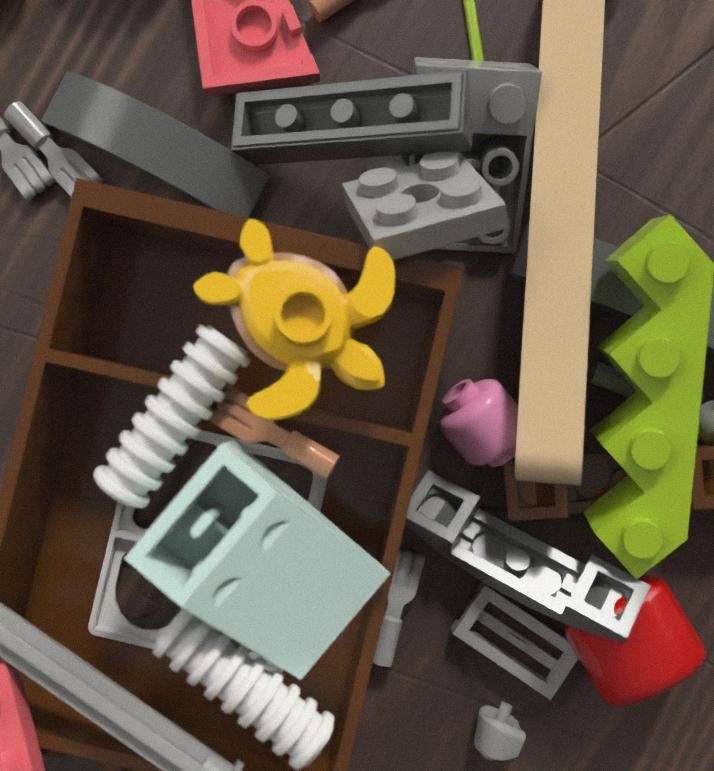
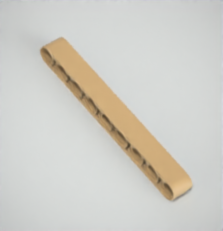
(560, 245)

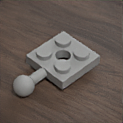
(422, 203)

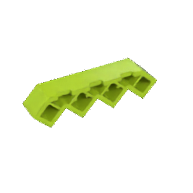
(657, 426)

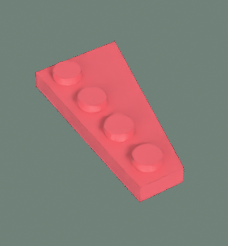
(250, 46)

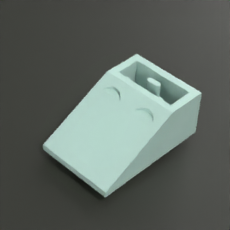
(257, 561)

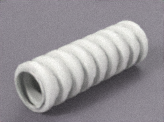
(170, 418)
(246, 688)

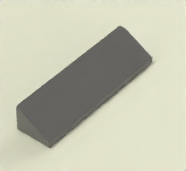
(355, 119)

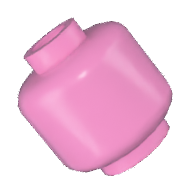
(480, 422)

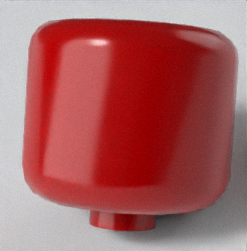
(652, 660)

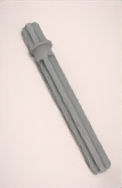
(103, 699)

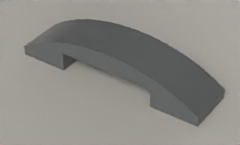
(155, 145)
(522, 565)

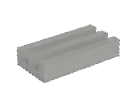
(475, 610)

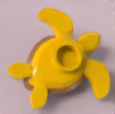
(301, 319)

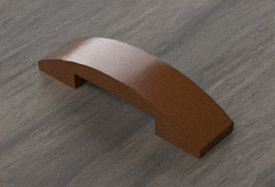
(599, 475)

